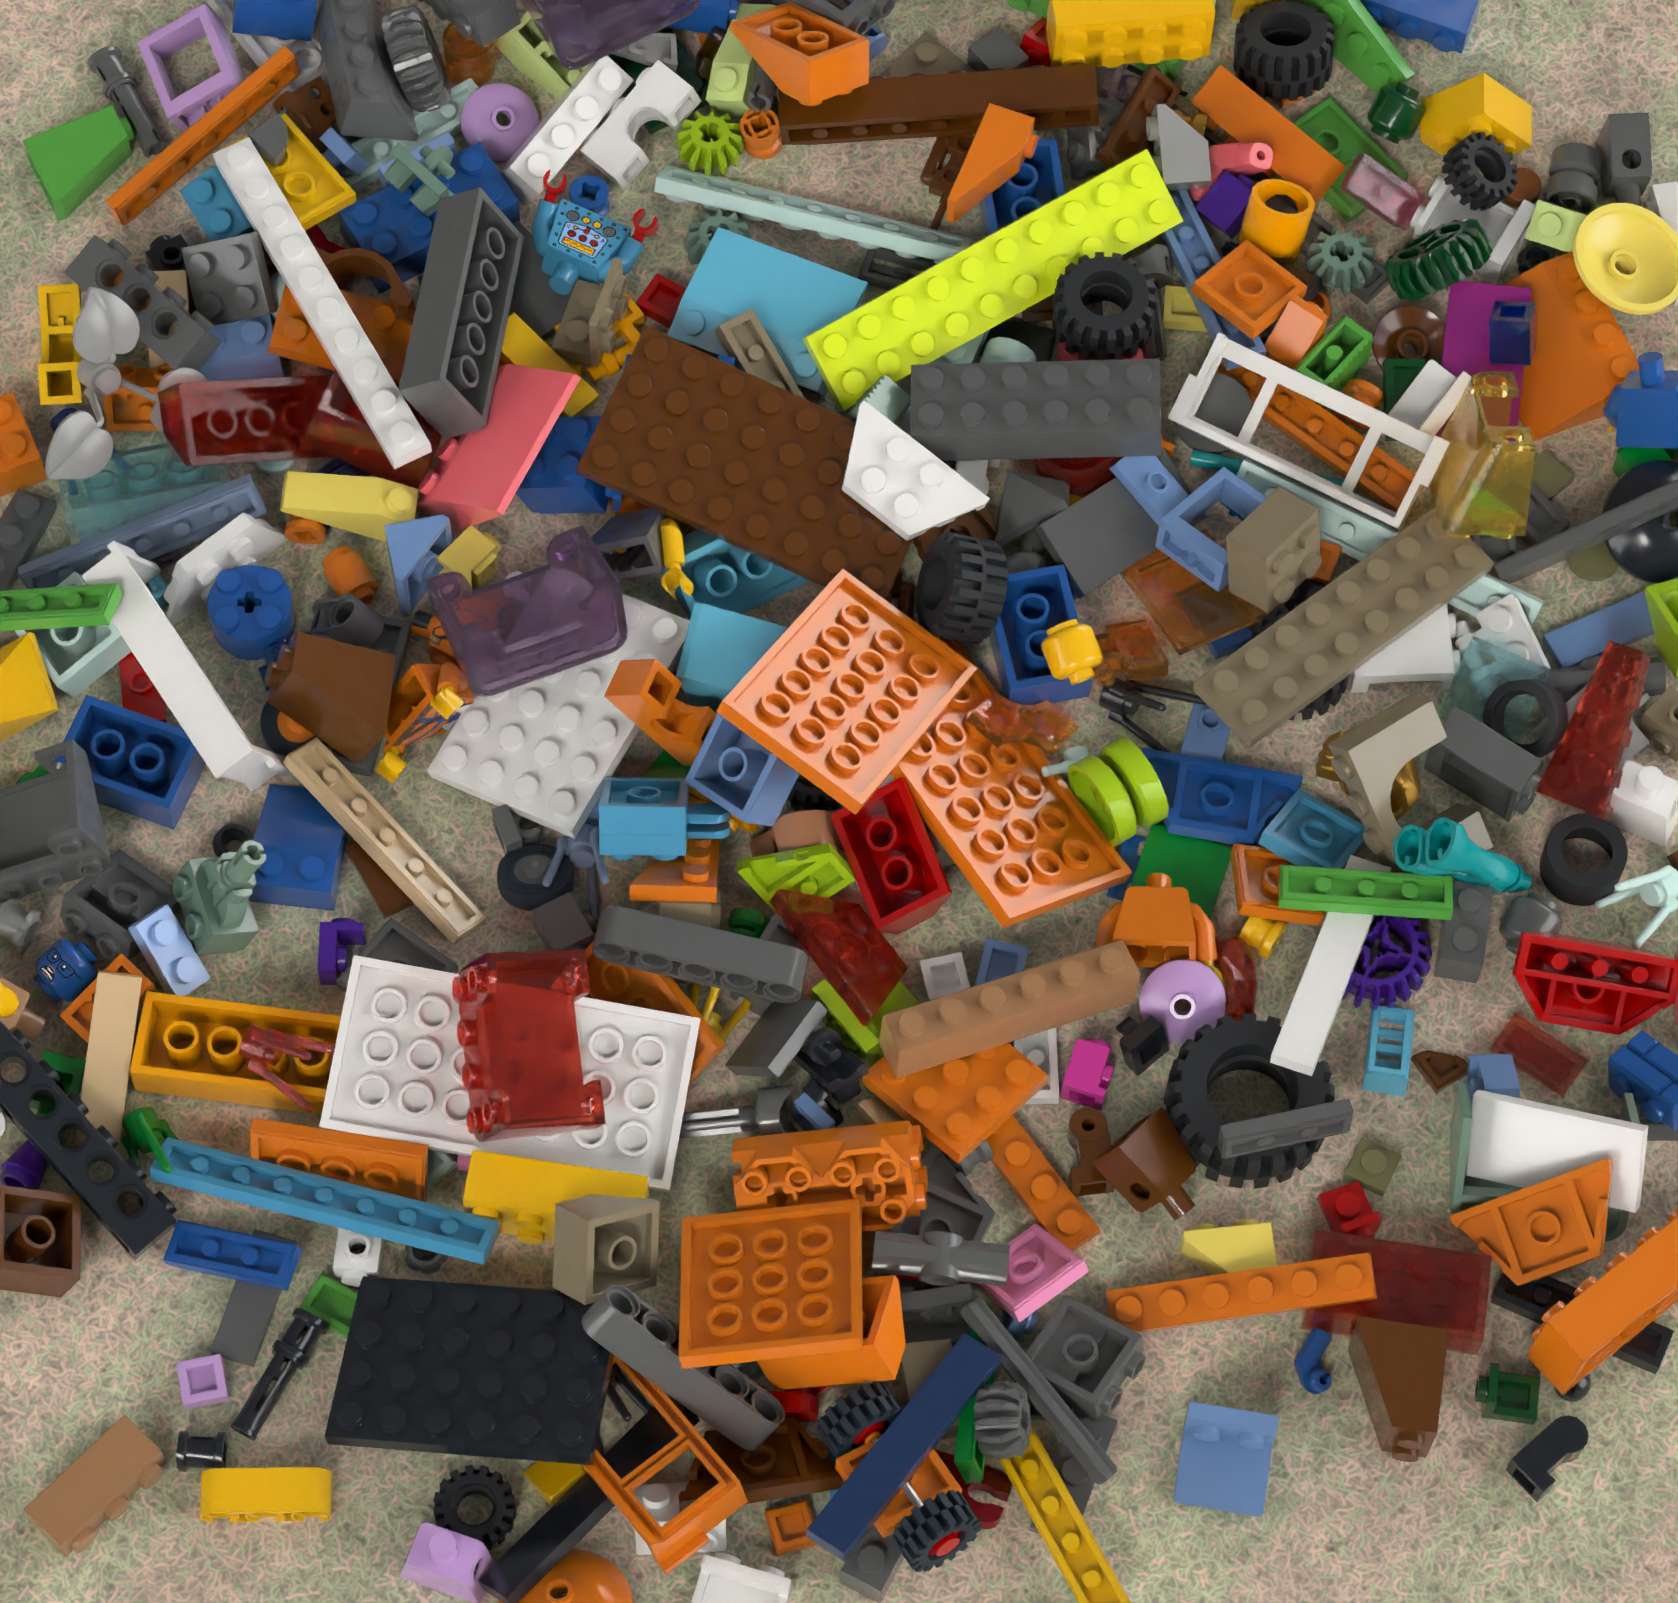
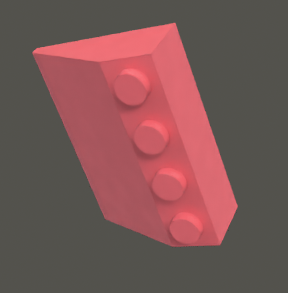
(486, 466)

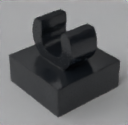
(1142, 1043)

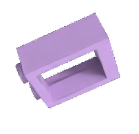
(166, 41)

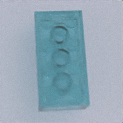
(132, 487)

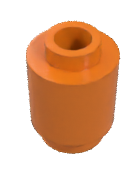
(350, 575)

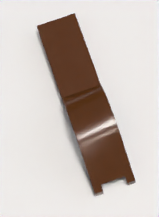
(364, 262)

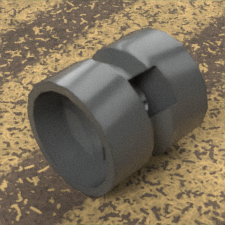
(1574, 176)

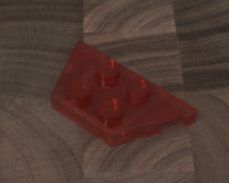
(844, 948)

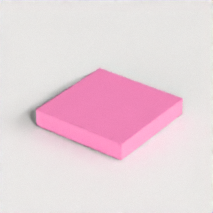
(1036, 1273)

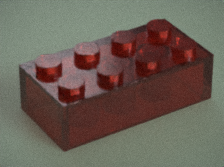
(1411, 1287)

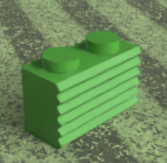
(1338, 355)

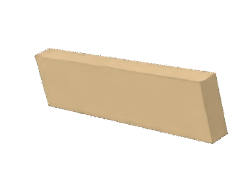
(110, 1050)

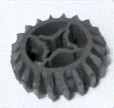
(416, 58)

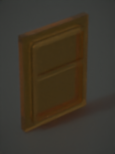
(1186, 606)

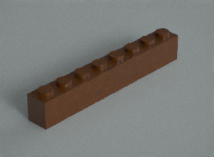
(943, 104)

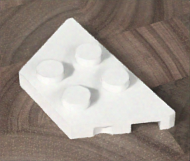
(903, 479)
(236, 544)

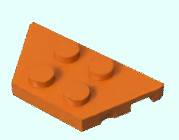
(1544, 1224)

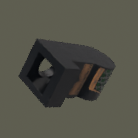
(1554, 1445)

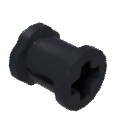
(201, 1451)

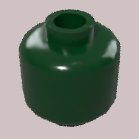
(1396, 112)

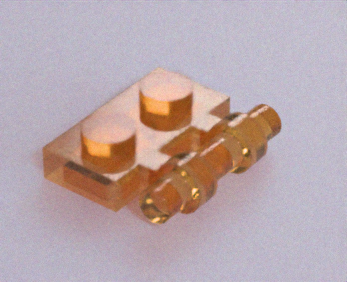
(1130, 650)

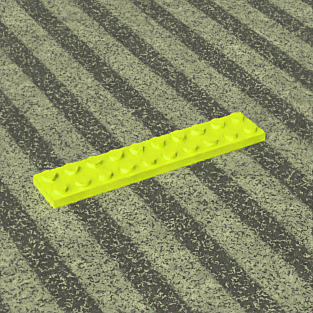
(991, 279)

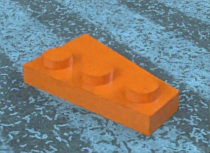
(682, 879)

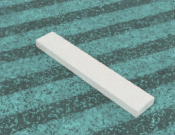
(1323, 984)

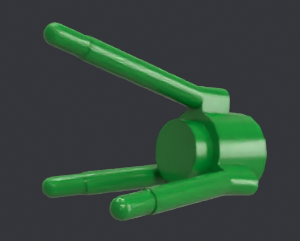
(147, 1134)

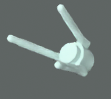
(1655, 889)

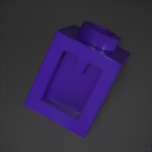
(333, 948)

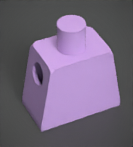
(447, 1562)

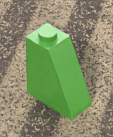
(78, 157)

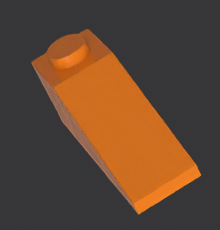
(992, 159)

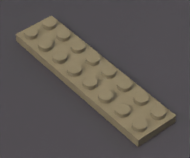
(1340, 628)

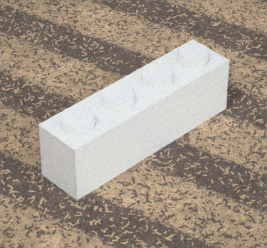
(565, 127)

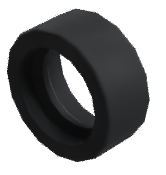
(1552, 701)

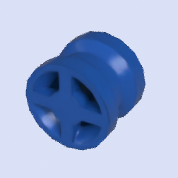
(591, 186)

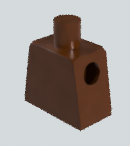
(1150, 1165)

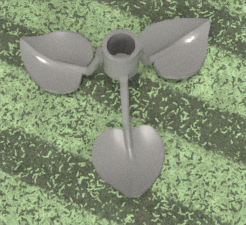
(100, 332)

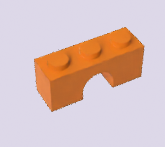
(647, 697)

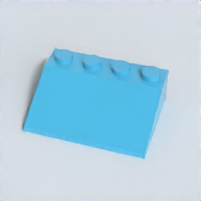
(782, 289)

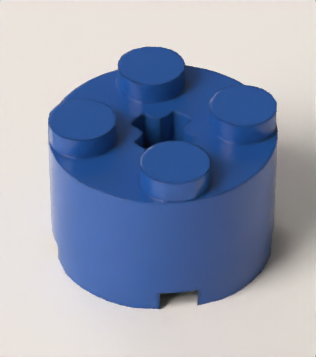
(246, 591)

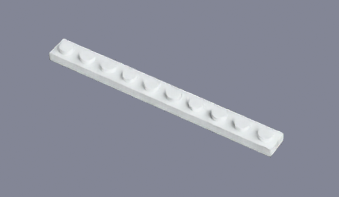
(322, 303)

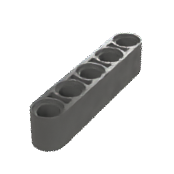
(700, 954)
(651, 1347)

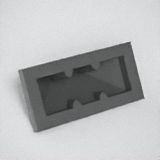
(1027, 503)

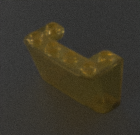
(1484, 477)

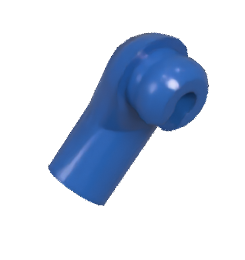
(1309, 1363)

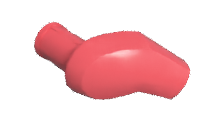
(1235, 158)

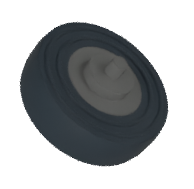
(522, 875)

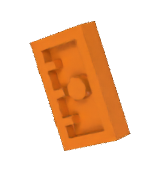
(130, 410)

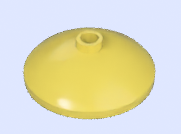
(1635, 244)

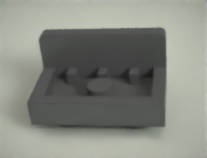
(935, 1312)

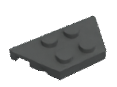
(950, 1208)

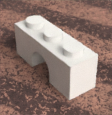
(657, 96)

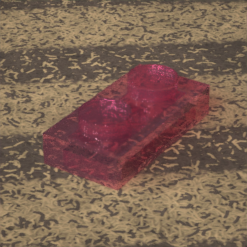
(1382, 191)

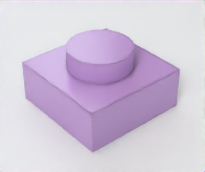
(202, 1381)

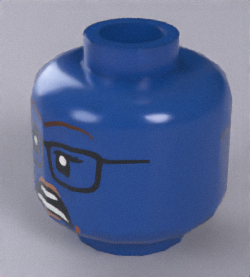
(66, 970)

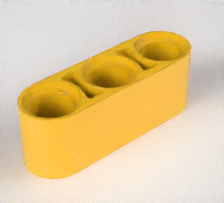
(266, 1492)

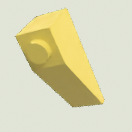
(348, 501)

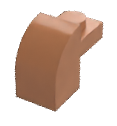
(798, 831)

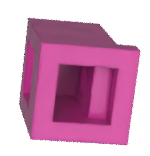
(1088, 1073)

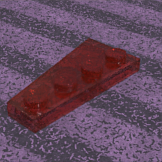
(1591, 751)

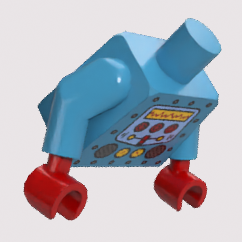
(581, 242)

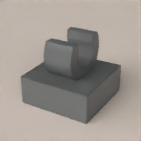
(509, 830)

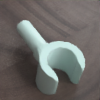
(1070, 756)

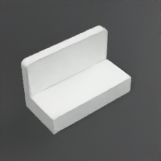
(1430, 398)

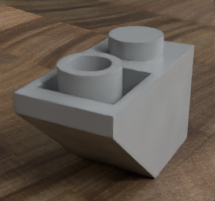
(1179, 150)

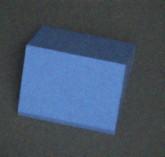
(414, 554)

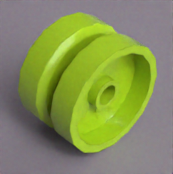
(1119, 790)

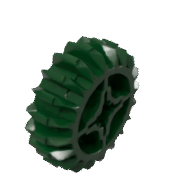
(1438, 259)

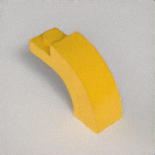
(59, 359)

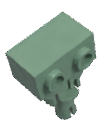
(217, 901)

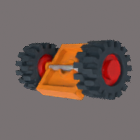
(929, 1511)

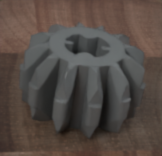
(1002, 1420)

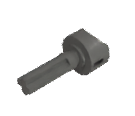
(1158, 265)
(767, 1116)

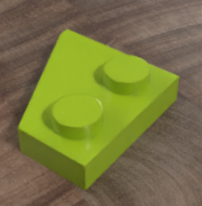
(805, 870)

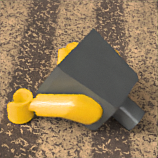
(644, 545)

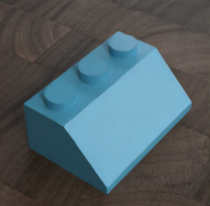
(729, 576)

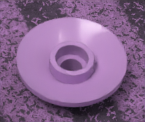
(480, 124)
(1188, 981)

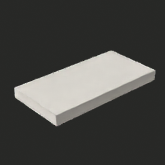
(1534, 1141)

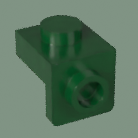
(1508, 1395)

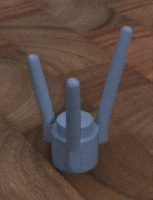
(583, 854)

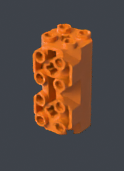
(835, 1164)

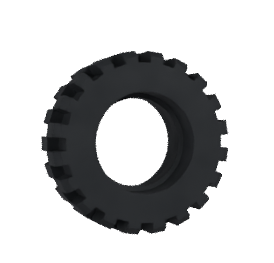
(1230, 1048)

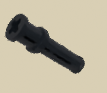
(284, 1350)

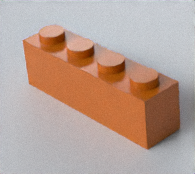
(1252, 119)

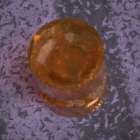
(466, 58)

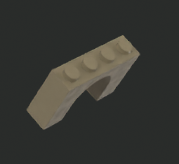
(1370, 761)

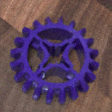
(1390, 958)

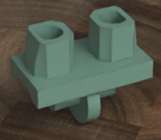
(408, 168)

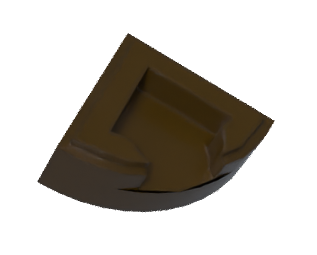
(708, 51)

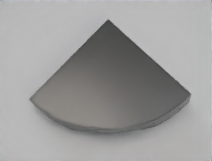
(271, 139)

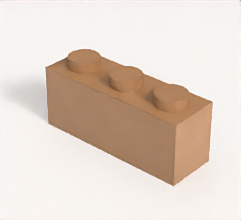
(96, 1487)

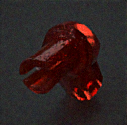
(1240, 976)

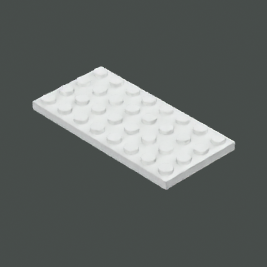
(402, 1074)

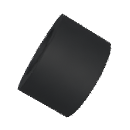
(1574, 886)

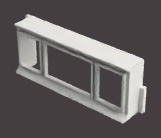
(1380, 423)
(178, 674)

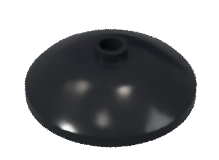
(1651, 548)

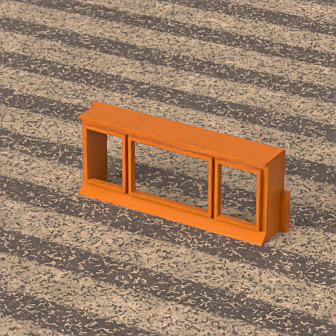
(688, 1529)

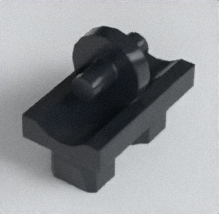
(832, 1064)

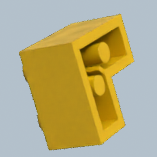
(1473, 108)

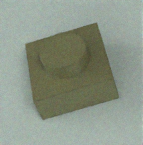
(1372, 1166)

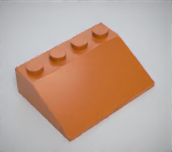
(1576, 352)

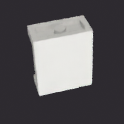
(1502, 224)
(1416, 656)
(728, 1581)

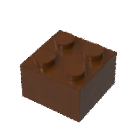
(39, 1241)

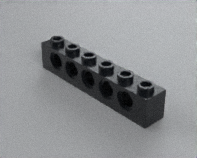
(132, 1232)

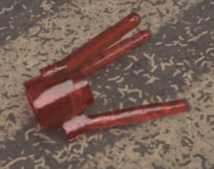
(268, 1046)

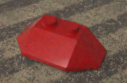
(1592, 981)

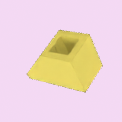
(1231, 1248)

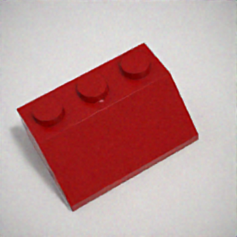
(893, 859)

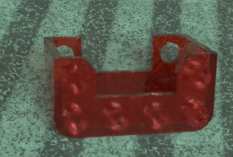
(524, 1045)

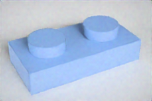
(168, 952)

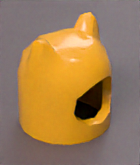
(1272, 231)

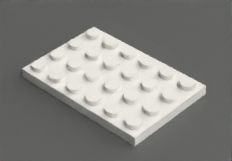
(556, 736)

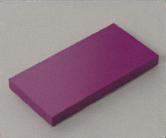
(1467, 333)

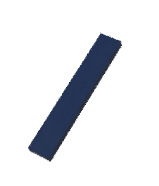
(903, 1447)

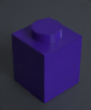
(1226, 203)

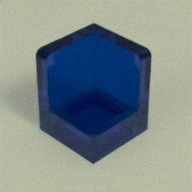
(1512, 333)

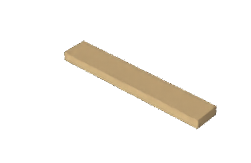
(385, 840)

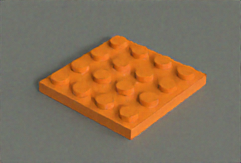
(771, 1284)

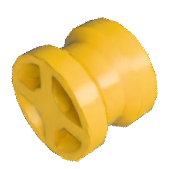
(1263, 934)

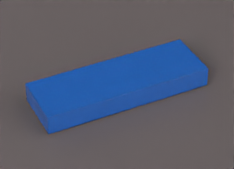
(232, 1255)

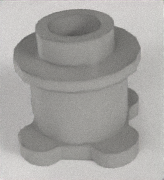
(19, 925)

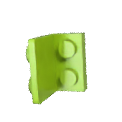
(858, 1038)

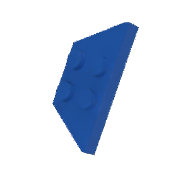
(1220, 798)

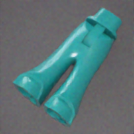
(1450, 852)

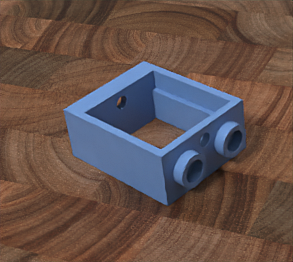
(1184, 542)

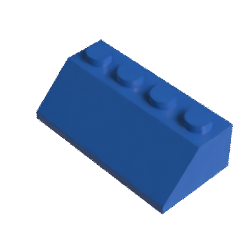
(1434, 21)

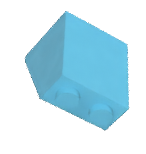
(720, 652)

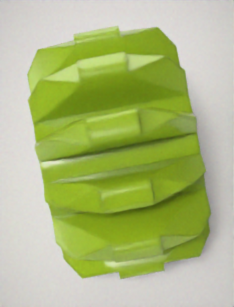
(710, 142)

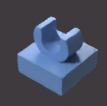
(342, 153)

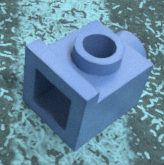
(1492, 1074)

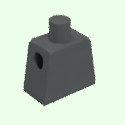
(1619, 137)

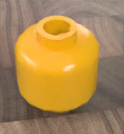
(1071, 651)

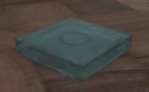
(1482, 672)

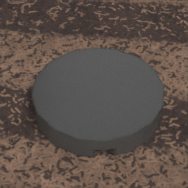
(1223, 406)

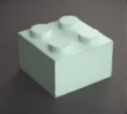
(78, 654)

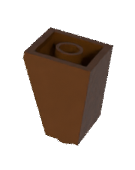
(334, 691)
(1400, 1382)

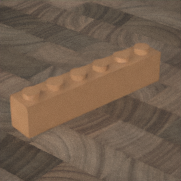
(1009, 1008)

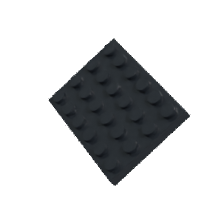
(470, 1372)

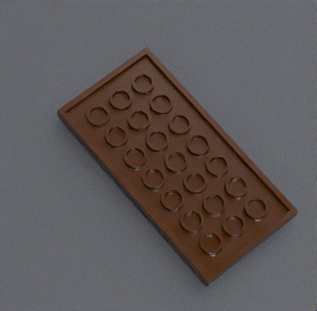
(739, 464)

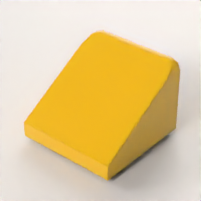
(553, 1478)

